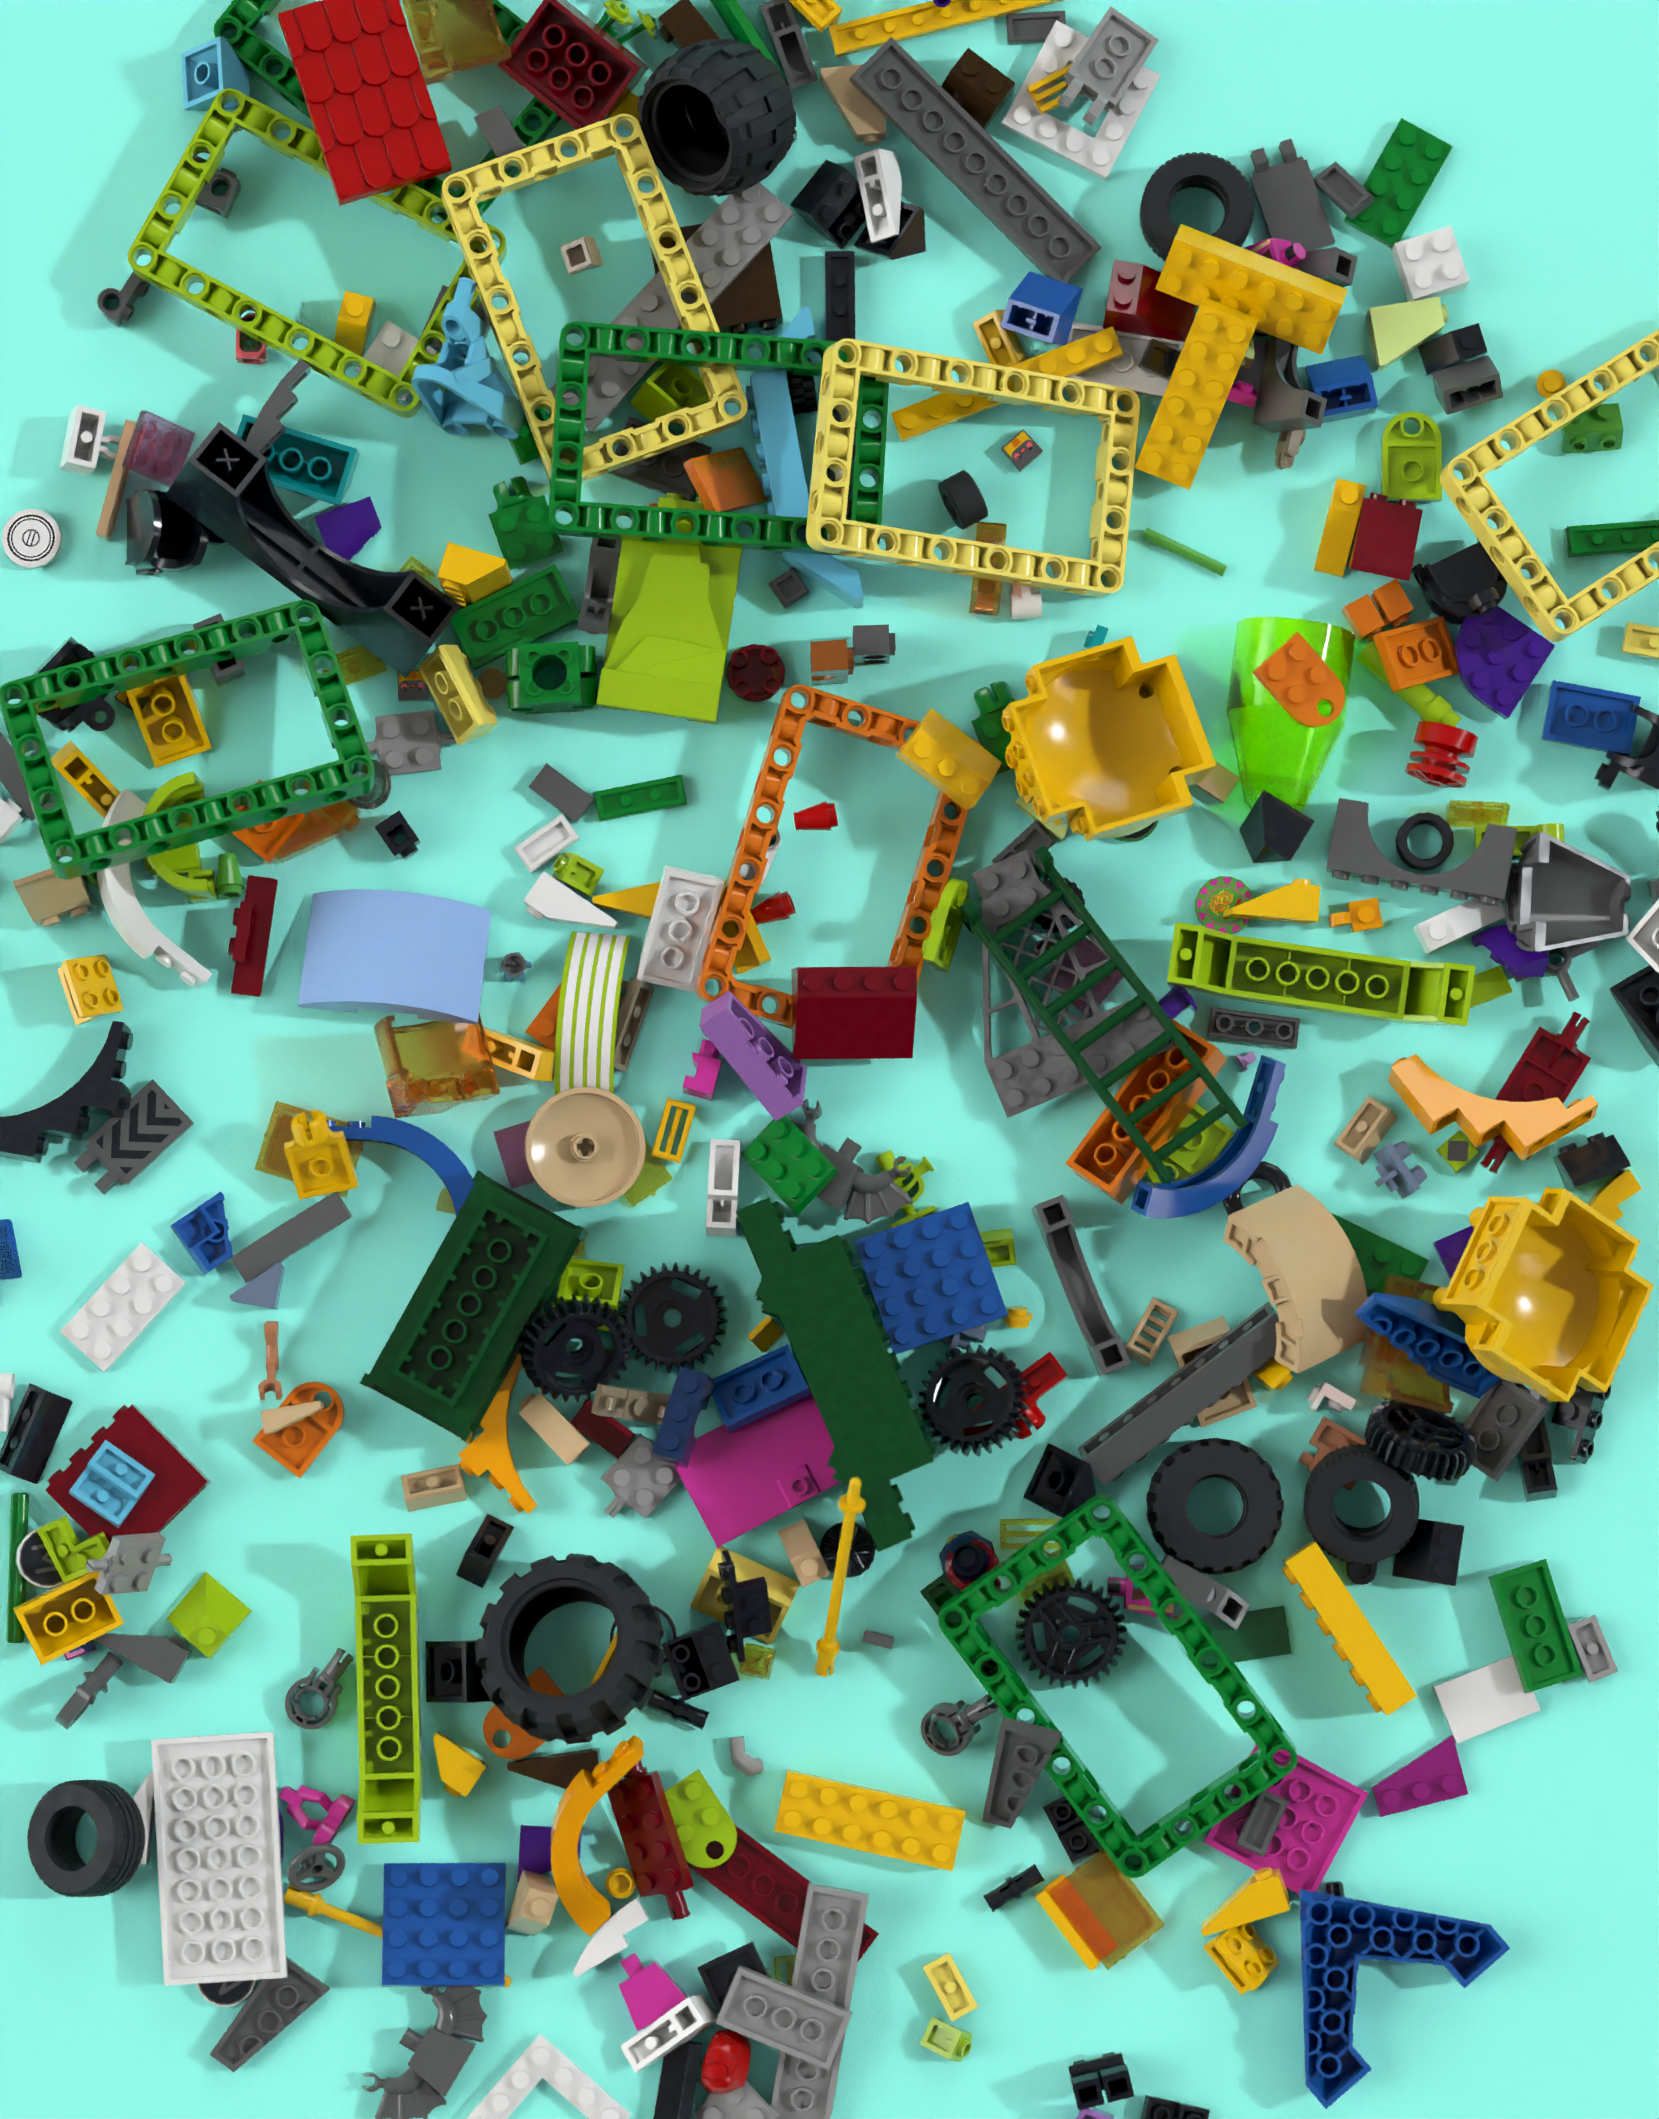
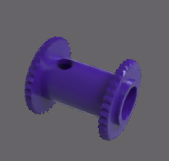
(1176, 1001)

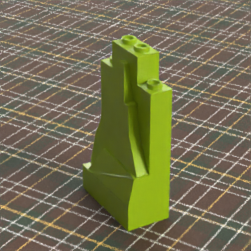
(670, 625)

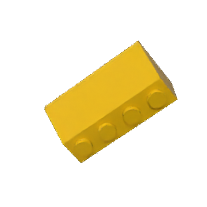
(471, 574)

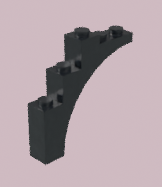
(97, 1092)

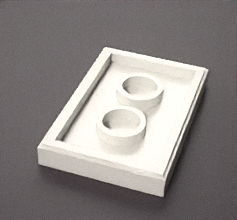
(1484, 1699)

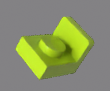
(577, 872)
(946, 2040)

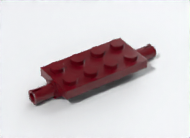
(1544, 1071)
(651, 1838)

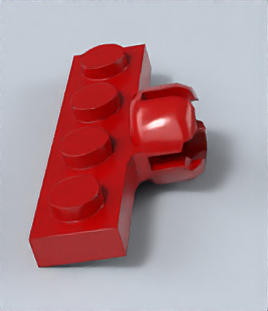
(1040, 1378)

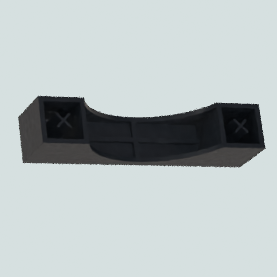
(233, 496)

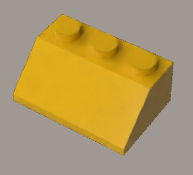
(949, 759)
(67, 1617)

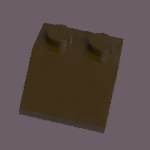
(978, 87)

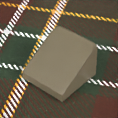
(581, 255)

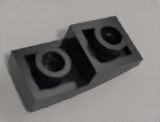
(1071, 1830)
(1163, 2108)

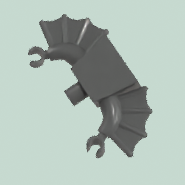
(852, 1190)
(436, 2056)

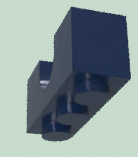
(676, 1434)

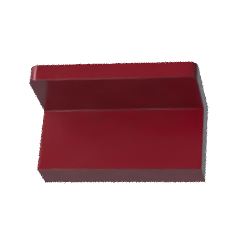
(603, 1430)

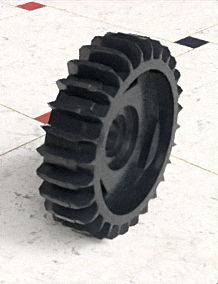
(696, 1316)
(590, 1360)
(968, 1380)
(1420, 1440)
(1056, 1615)

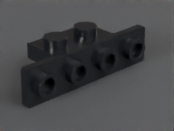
(1582, 1414)
(747, 1606)

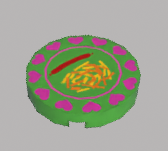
(1218, 896)

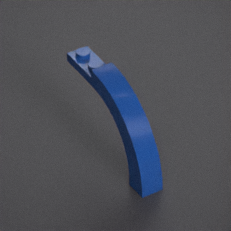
(418, 1142)
(1231, 1166)

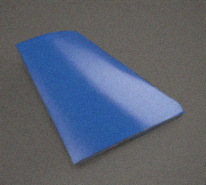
(206, 1234)

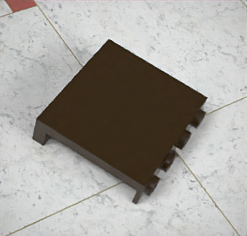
(750, 299)

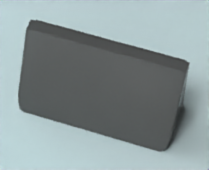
(498, 133)

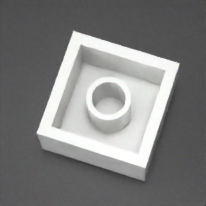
(1430, 265)

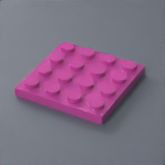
(1309, 1831)

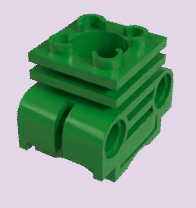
(575, 693)

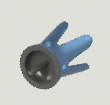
(514, 966)

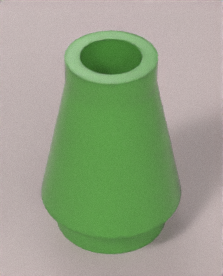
(229, 879)

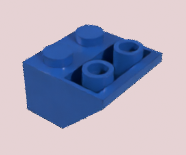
(1042, 308)
(1346, 387)

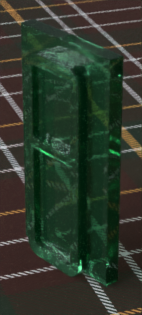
(1259, 1636)

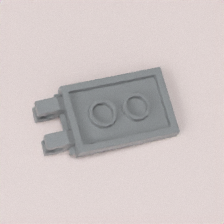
(1107, 63)

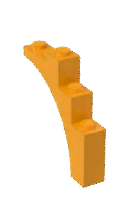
(492, 1448)

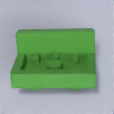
(1594, 430)

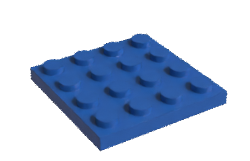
(931, 1278)
(444, 1925)

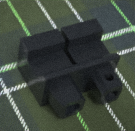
(1105, 2074)

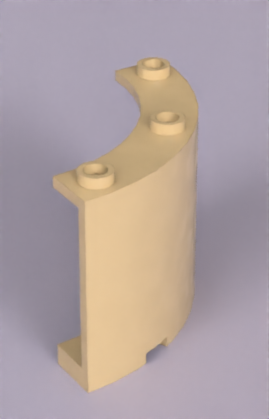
(1306, 1274)

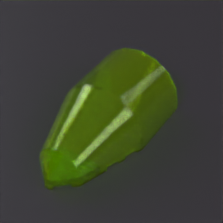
(1268, 744)

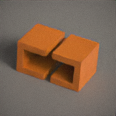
(1391, 604)

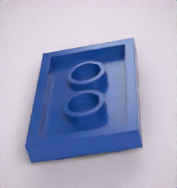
(1590, 718)
(759, 1388)

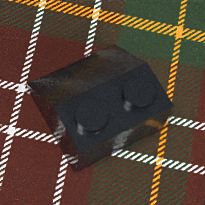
(1591, 1161)
(1431, 1553)
(453, 1672)

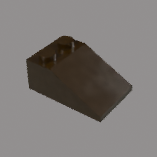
(557, 1768)

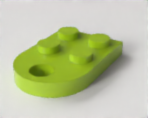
(1411, 462)
(946, 925)
(1198, 1151)
(700, 1820)

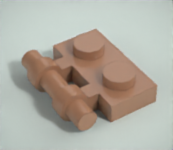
(1328, 1438)

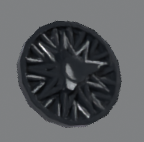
(861, 1550)

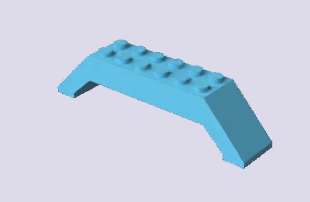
(785, 473)

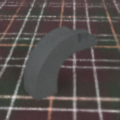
(600, 586)

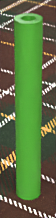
(1184, 552)

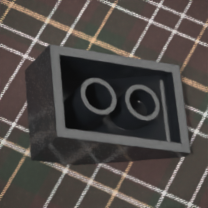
(1640, 1005)

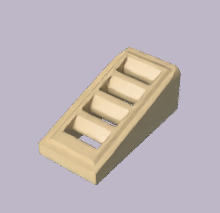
(1139, 1354)
(280, 1418)

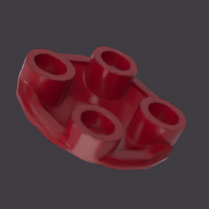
(755, 672)

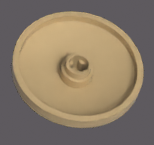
(585, 1147)

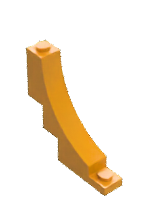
(1522, 1124)

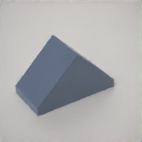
(262, 1290)

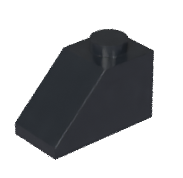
(1453, 348)
(484, 1551)

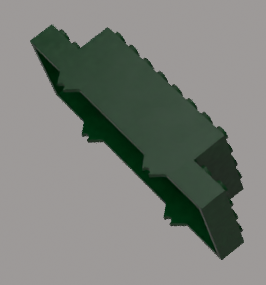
(843, 1363)

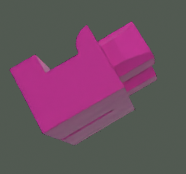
(707, 1072)

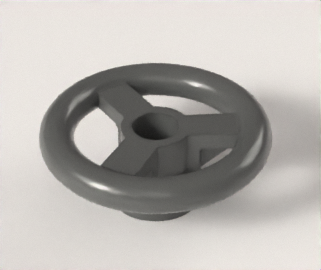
(313, 1864)

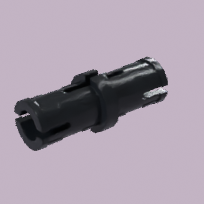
(677, 1709)
(1013, 1888)

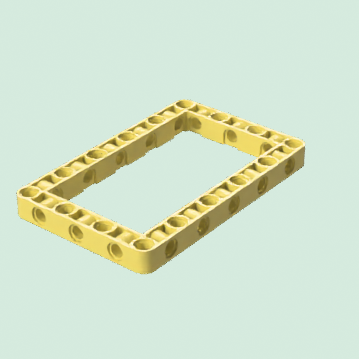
(675, 265)
(1507, 543)
(962, 556)

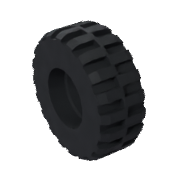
(1259, 1494)

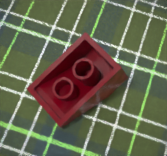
(1140, 309)

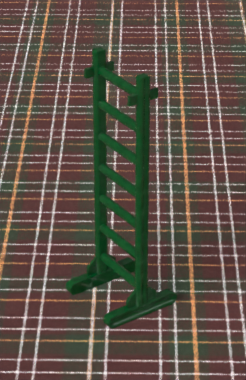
(1045, 868)

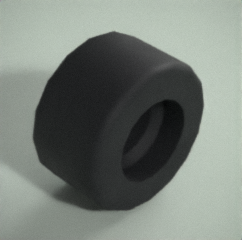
(963, 499)

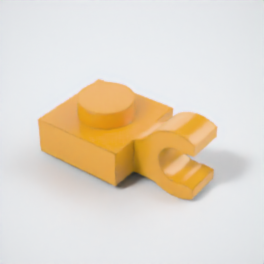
(1361, 915)

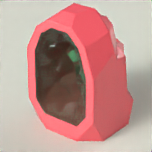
(249, 349)

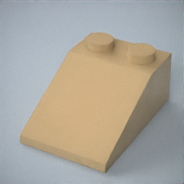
(51, 897)
(1192, 1342)

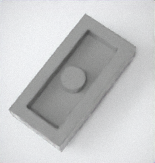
(1592, 1648)

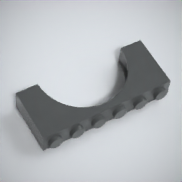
(1281, 399)
(1480, 876)
(1067, 1257)

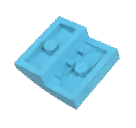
(112, 1484)

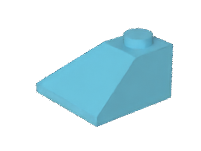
(210, 70)

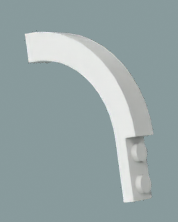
(126, 912)

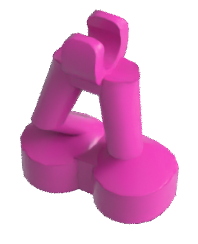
(336, 1816)

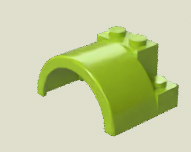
(183, 861)

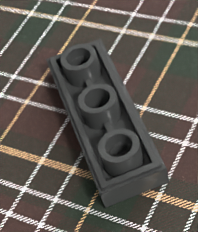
(1234, 1026)

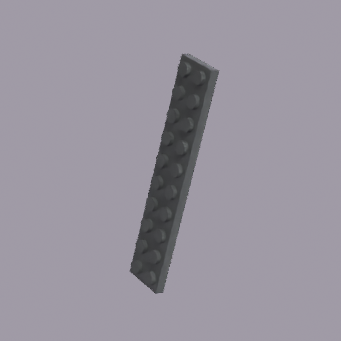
(974, 162)

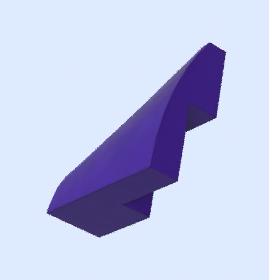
(349, 527)
(1509, 954)
(536, 1850)

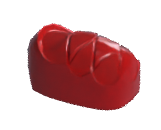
(726, 2062)

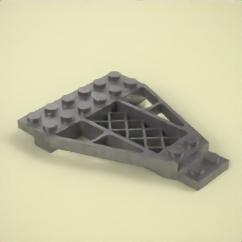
(1042, 1067)

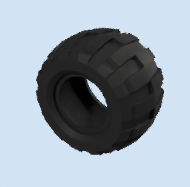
(689, 135)

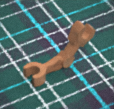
(271, 1333)

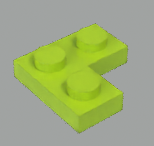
(66, 1550)

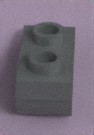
(133, 288)

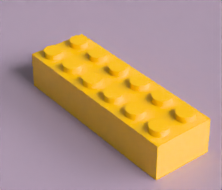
(1281, 297)
(1196, 393)
(1349, 1628)
(869, 1820)

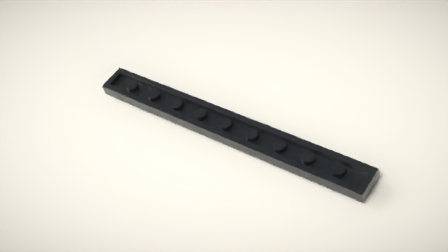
(840, 315)

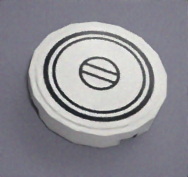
(31, 538)

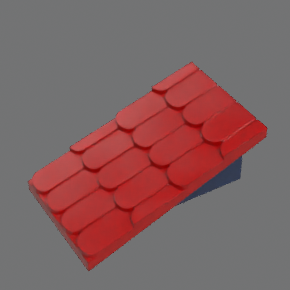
(365, 95)

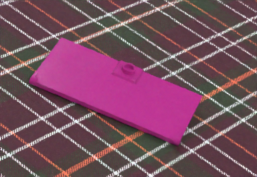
(759, 1469)

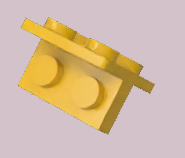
(89, 988)
(1242, 1956)

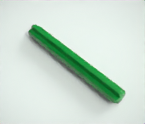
(16, 1582)

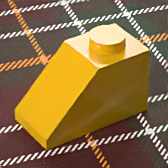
(354, 322)
(457, 1766)

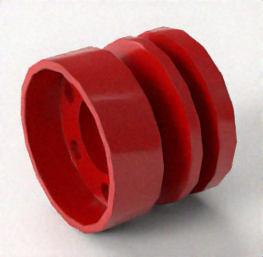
(1440, 761)

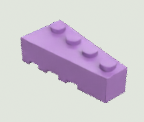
(755, 1055)

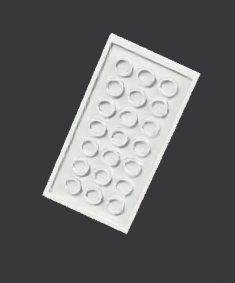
(219, 1858)

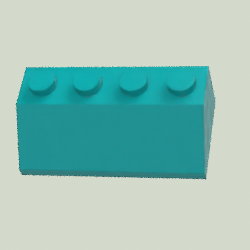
(308, 463)

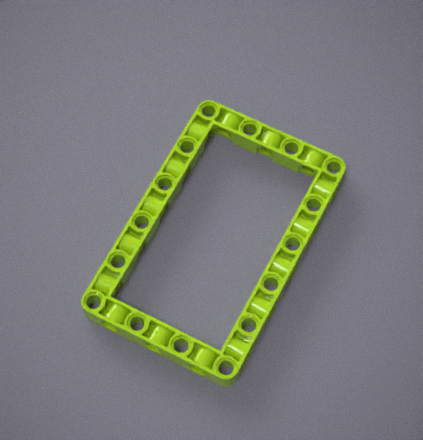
(268, 325)

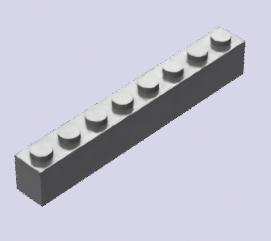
(1182, 1396)

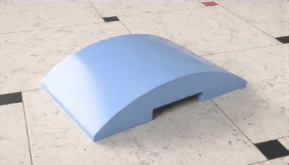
(395, 954)

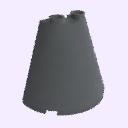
(1564, 897)

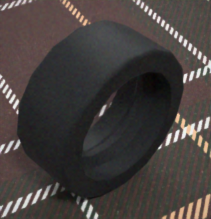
(1432, 820)

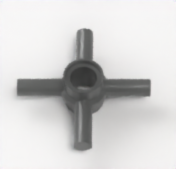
(1561, 969)

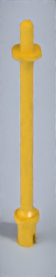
(828, 1646)
(316, 1905)

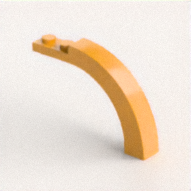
(575, 1890)

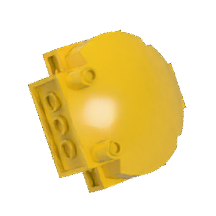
(1106, 741)
(1537, 1303)

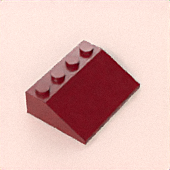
(572, 64)
(853, 1012)

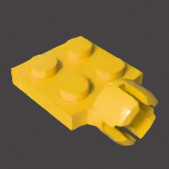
(319, 1157)

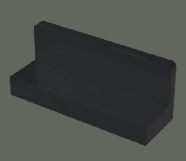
(33, 1433)
(678, 2082)

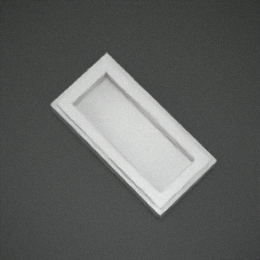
(546, 843)

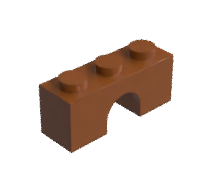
(831, 662)

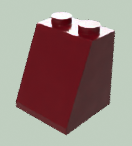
(1385, 537)

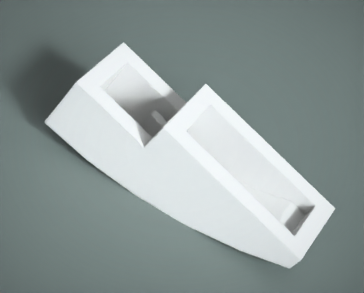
(723, 1188)
(610, 1936)

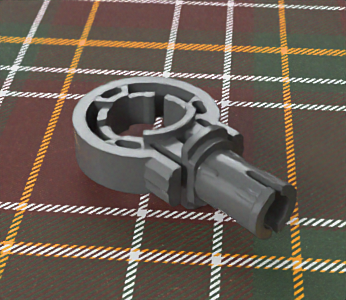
(330, 1676)
(88, 1691)
(961, 1722)

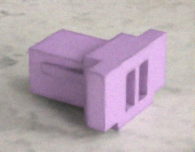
(1245, 1060)

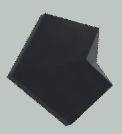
(908, 242)
(1273, 830)
(1060, 1482)

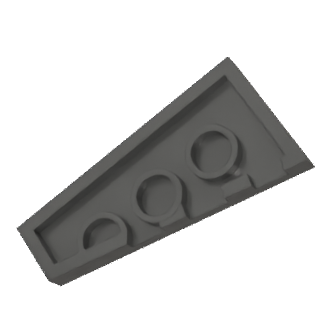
(1017, 1764)
(267, 2013)

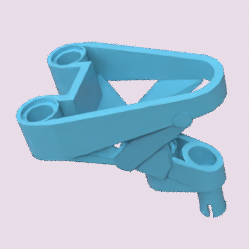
(473, 385)

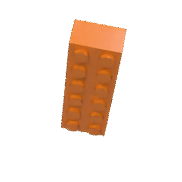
(1107, 1153)

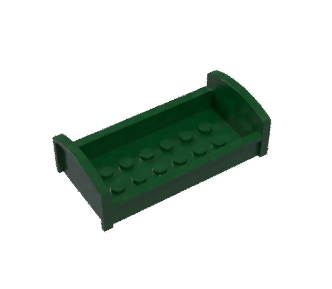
(474, 1307)

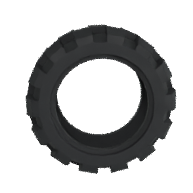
(529, 1600)

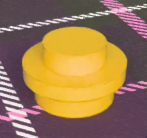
(1550, 383)
(1018, 1317)
(620, 1883)

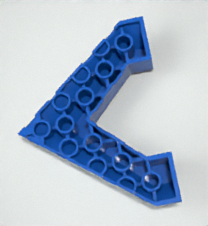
(1341, 1932)

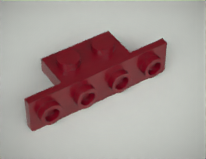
(252, 936)

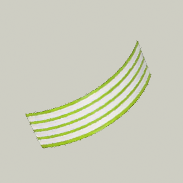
(589, 1011)

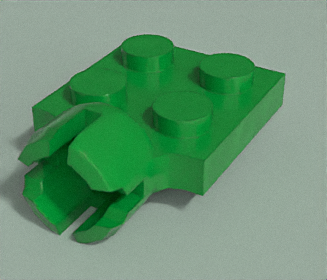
(522, 525)
(989, 724)

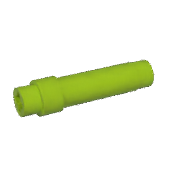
(1420, 698)

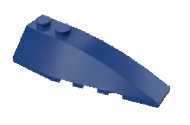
(1429, 1338)

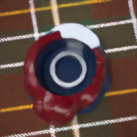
(967, 1558)

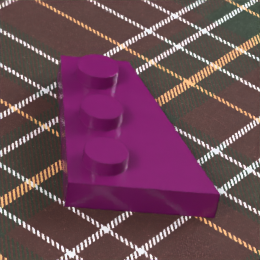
(1424, 1781)

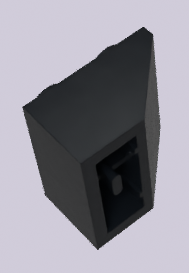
(832, 203)
(700, 1661)

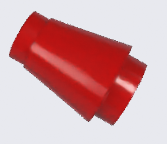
(816, 817)
(774, 908)

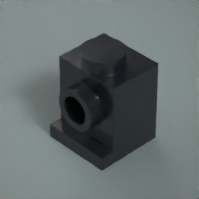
(396, 825)

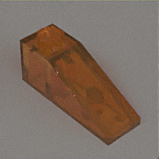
(986, 593)
(320, 828)

